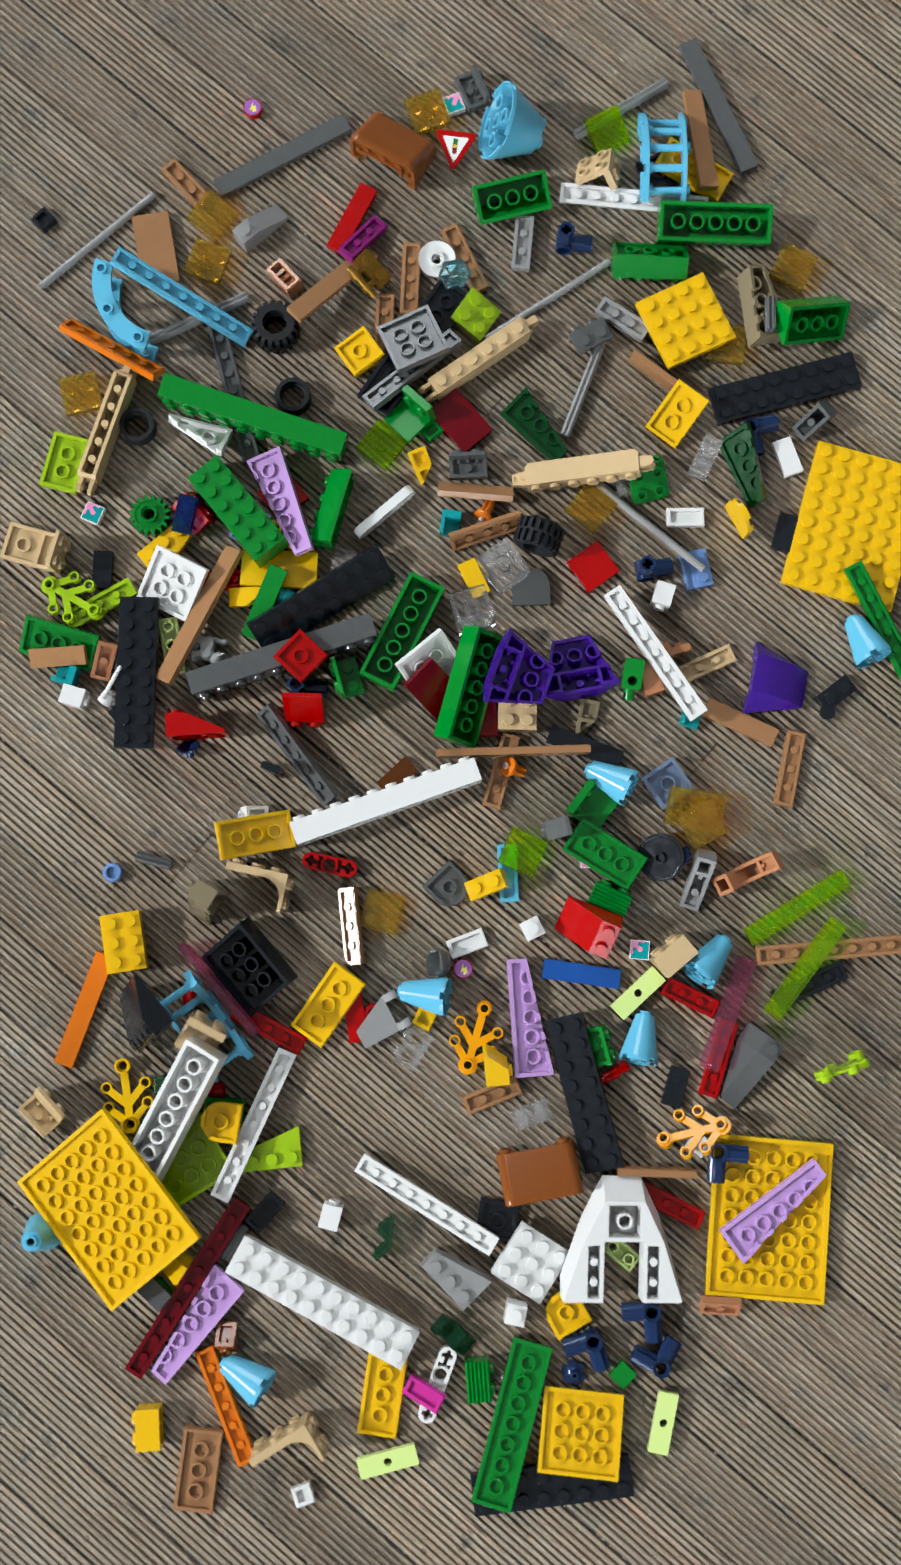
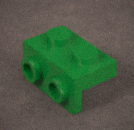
(601, 1045)

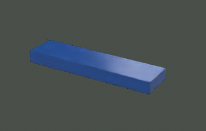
(581, 973)

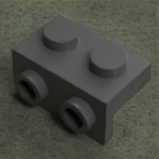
(473, 89)
(590, 335)
(468, 464)

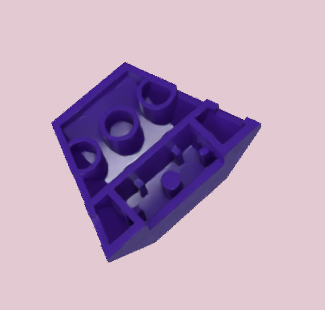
(578, 670)
(517, 673)
(774, 683)

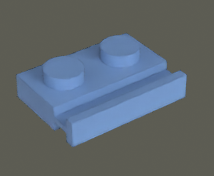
(691, 576)

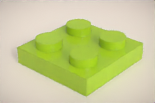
(475, 314)

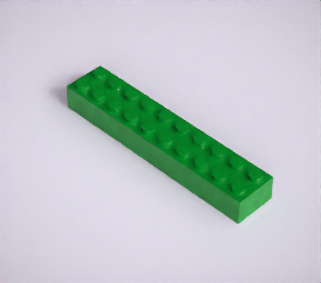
(253, 418)

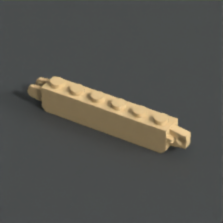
(479, 358)
(106, 429)
(582, 470)

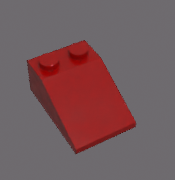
(304, 709)
(183, 726)
(589, 926)

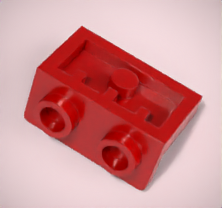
(203, 515)

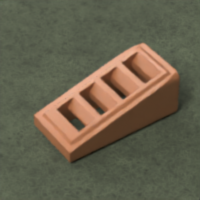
(291, 288)

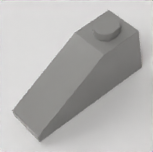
(258, 227)
(698, 878)

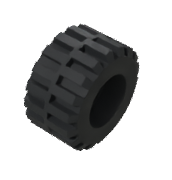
(278, 341)
(538, 536)

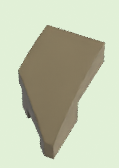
(587, 714)

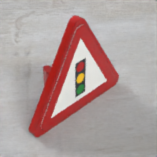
(455, 145)

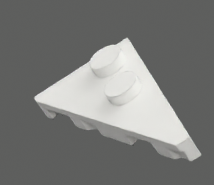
(209, 435)

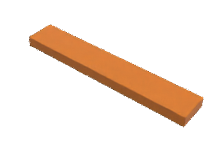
(111, 349)
(83, 1012)
(225, 1404)

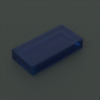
(185, 514)

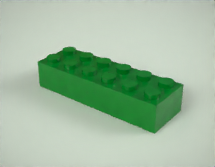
(714, 223)
(238, 511)
(402, 630)
(463, 702)

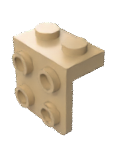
(601, 164)
(42, 1112)

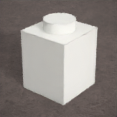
(662, 596)
(74, 697)
(531, 928)
(331, 1214)
(515, 1312)

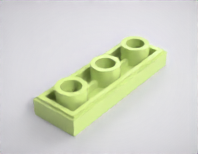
(169, 630)
(647, 984)
(622, 1254)
(661, 1432)
(375, 1464)

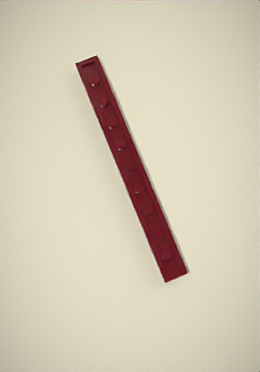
(187, 1287)

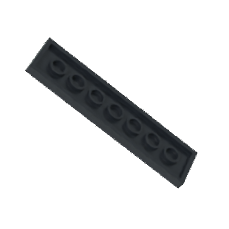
(442, 305)
(784, 388)
(322, 597)
(137, 677)
(584, 1093)
(549, 1490)

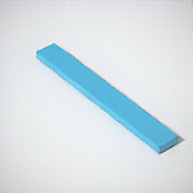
(181, 296)

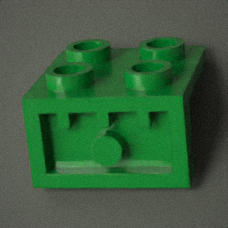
(410, 415)
(651, 484)
(347, 676)
(591, 805)

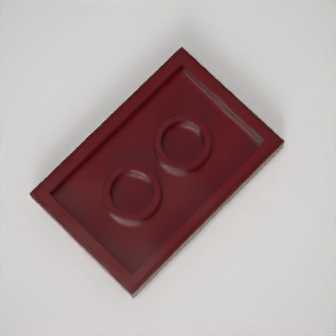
(461, 421)
(429, 686)

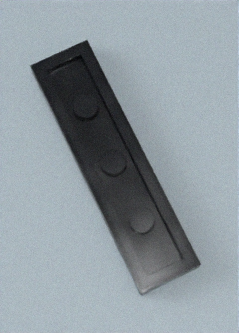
(599, 751)
(822, 979)

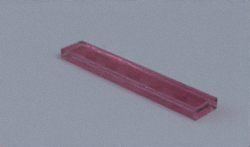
(219, 989)
(727, 1014)

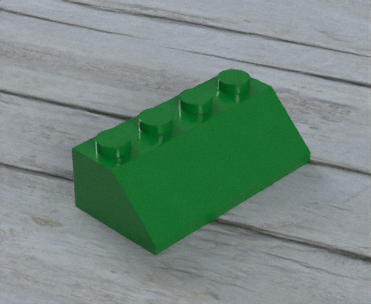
(511, 197)
(649, 261)
(811, 319)
(332, 508)

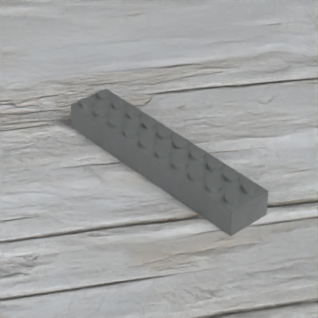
(260, 663)

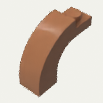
(651, 681)
(747, 872)

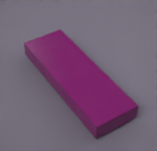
(363, 238)

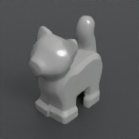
(207, 647)

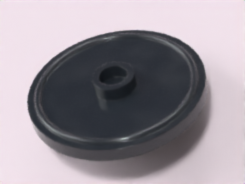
(664, 856)

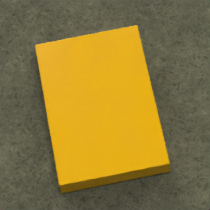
(677, 413)

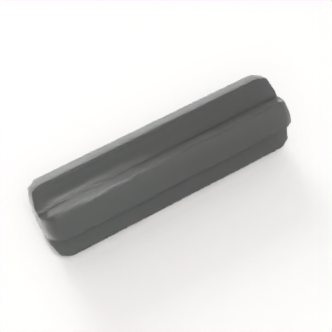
(770, 314)
(154, 860)
(234, 1242)

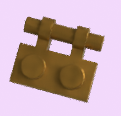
(372, 270)

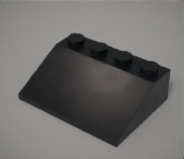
(249, 966)
(142, 1014)

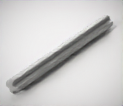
(631, 102)
(191, 321)
(582, 390)

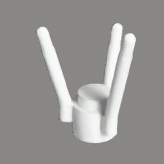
(108, 696)

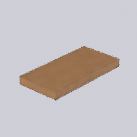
(156, 243)
(198, 1469)

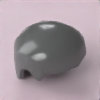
(438, 963)

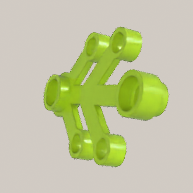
(70, 596)
(852, 1066)

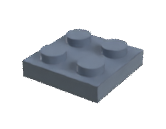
(661, 778)

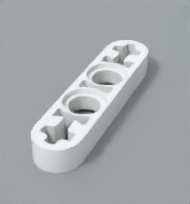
(384, 512)
(438, 1383)

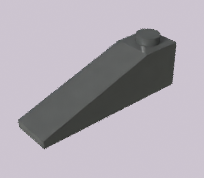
(749, 1062)

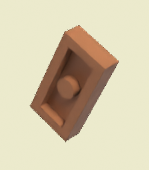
(103, 660)
(720, 1305)

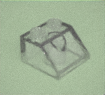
(503, 565)
(472, 608)

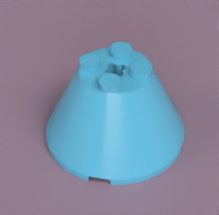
(510, 125)

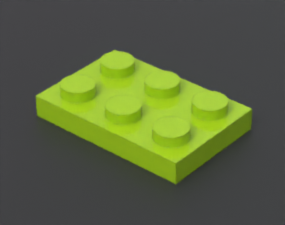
(63, 463)

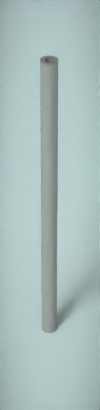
(96, 241)
(555, 295)
(652, 528)

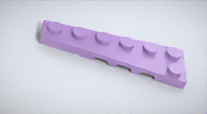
(277, 486)
(528, 1038)
(761, 1218)
(206, 1310)

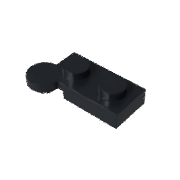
(833, 696)

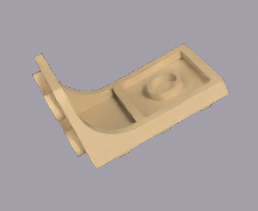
(36, 547)
(282, 881)
(204, 1028)
(299, 1429)

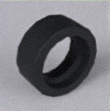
(293, 382)
(134, 412)

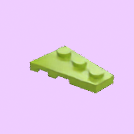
(277, 1153)

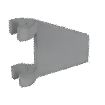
(380, 1022)

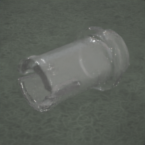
(622, 488)

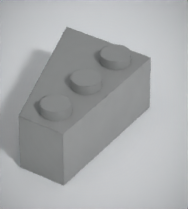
(455, 1277)

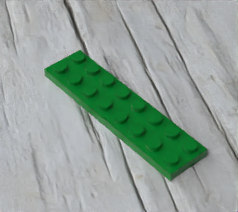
(511, 1424)

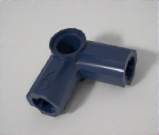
(569, 242)
(762, 426)
(648, 568)
(307, 686)
(717, 1164)
(652, 1322)
(579, 1344)
(665, 1354)

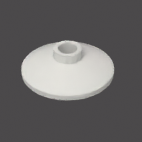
(434, 251)

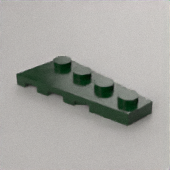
(530, 422)
(744, 464)

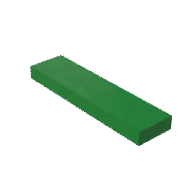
(267, 595)

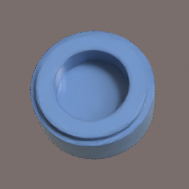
(112, 872)

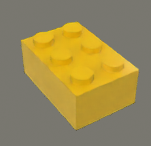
(124, 941)

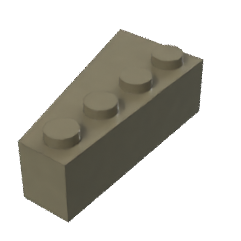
(753, 289)
(206, 899)

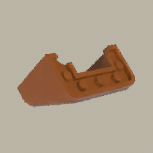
(394, 147)
(539, 1173)

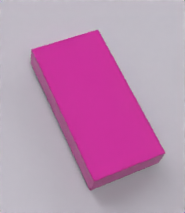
(424, 1393)

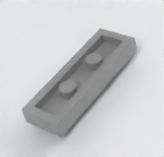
(522, 243)
(622, 319)

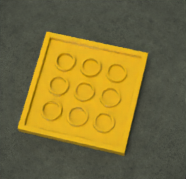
(685, 321)
(580, 1433)

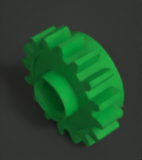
(148, 506)

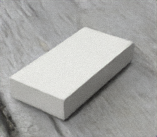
(787, 457)
(685, 518)
(467, 943)

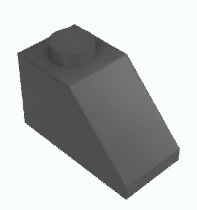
(815, 419)
(556, 828)

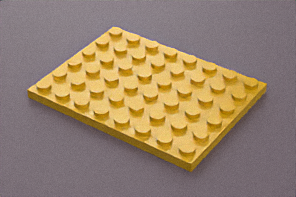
(844, 518)
(108, 1209)
(794, 1258)

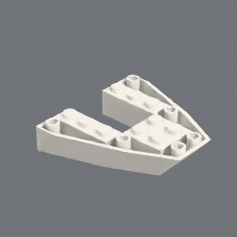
(619, 1213)

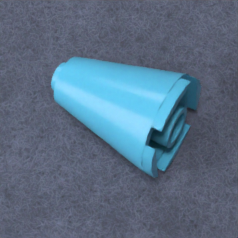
(865, 642)
(613, 779)
(710, 961)
(427, 994)
(641, 1041)
(38, 1235)
(247, 1377)

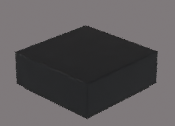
(44, 220)

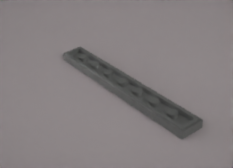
(718, 106)
(282, 156)
(232, 385)

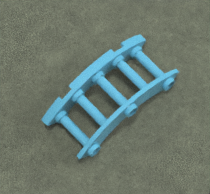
(670, 127)
(107, 297)
(217, 1011)

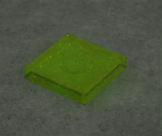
(607, 129)
(382, 444)
(522, 852)

